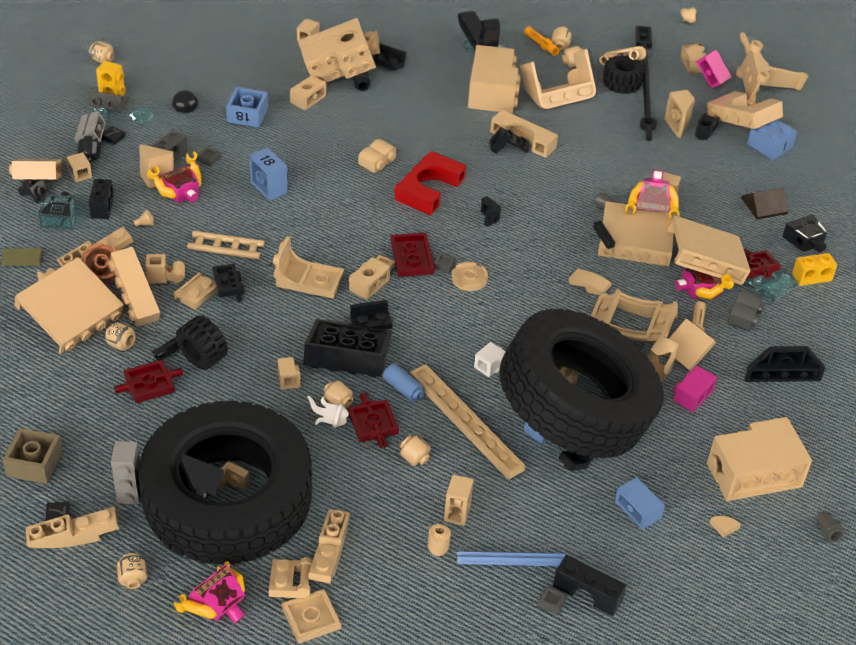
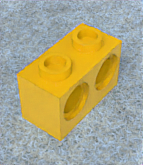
(110, 78)
(814, 269)

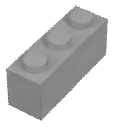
(125, 471)

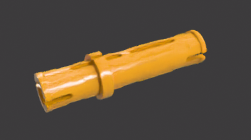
(545, 43)

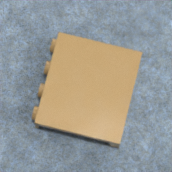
(637, 236)
(709, 250)
(70, 304)

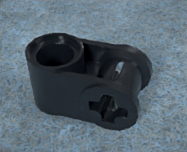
(706, 126)

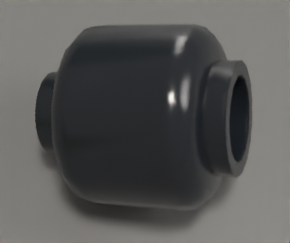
(90, 147)

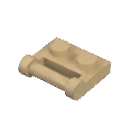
(283, 577)

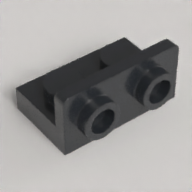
(390, 57)
(228, 281)
(371, 314)

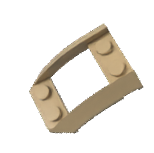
(661, 315)

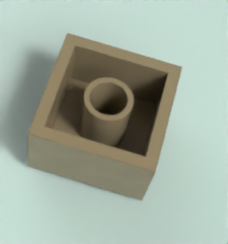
(33, 455)

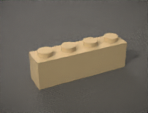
(134, 287)

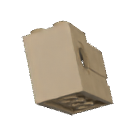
(337, 52)
(494, 79)
(759, 460)

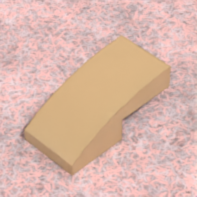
(592, 282)

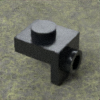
(36, 188)
(490, 210)
(574, 461)

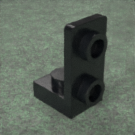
(502, 136)

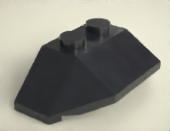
(785, 365)

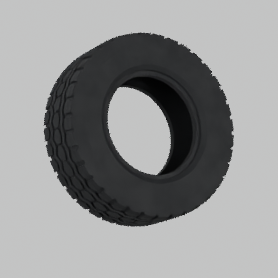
(559, 408)
(226, 529)

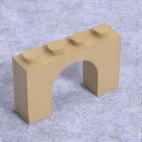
(734, 110)

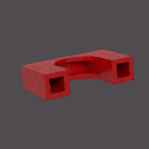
(431, 167)

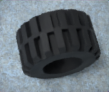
(623, 74)
(201, 342)

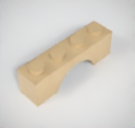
(542, 140)

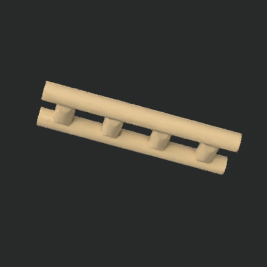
(219, 238)

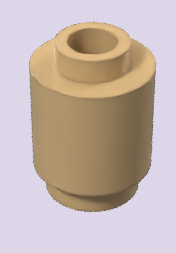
(438, 539)

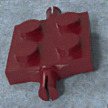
(761, 263)
(148, 381)
(373, 420)

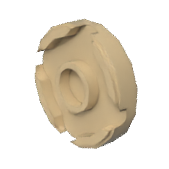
(469, 276)

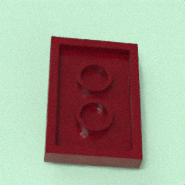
(412, 254)

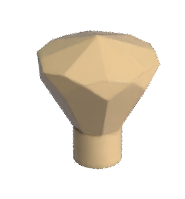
(145, 219)

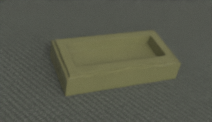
(21, 256)

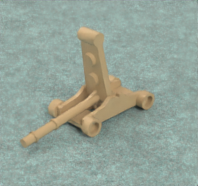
(757, 72)

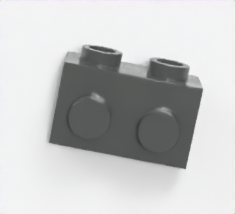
(107, 101)

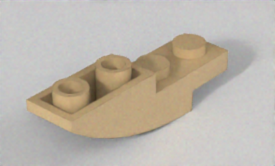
(117, 239)
(70, 532)
(329, 546)

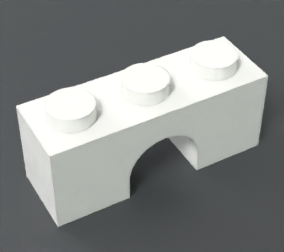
(489, 359)

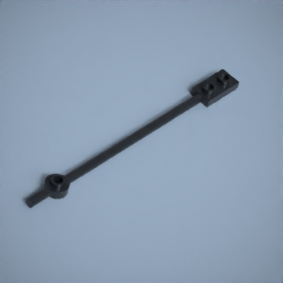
(644, 38)

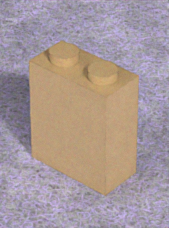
(36, 168)

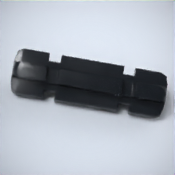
(604, 234)

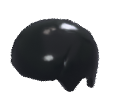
(184, 101)

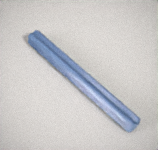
(509, 558)

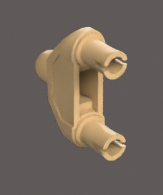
(636, 53)

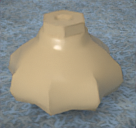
(689, 14)

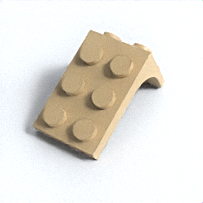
(305, 276)

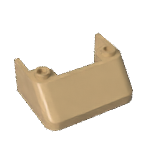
(579, 86)

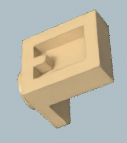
(235, 476)

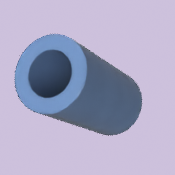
(404, 382)

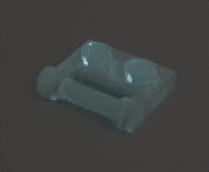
(774, 288)

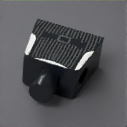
(806, 234)

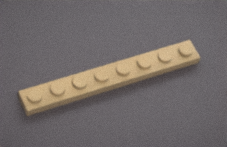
(469, 423)

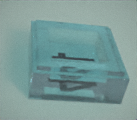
(141, 115)

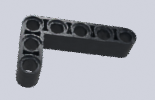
(479, 32)

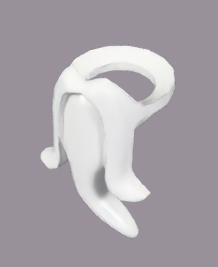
(331, 414)

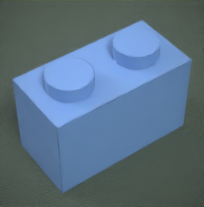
(639, 503)

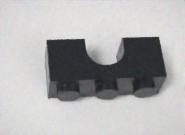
(605, 590)

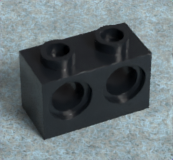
(101, 198)

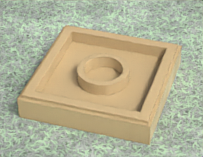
(692, 344)
(311, 616)

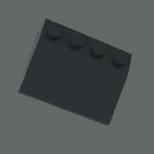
(347, 348)

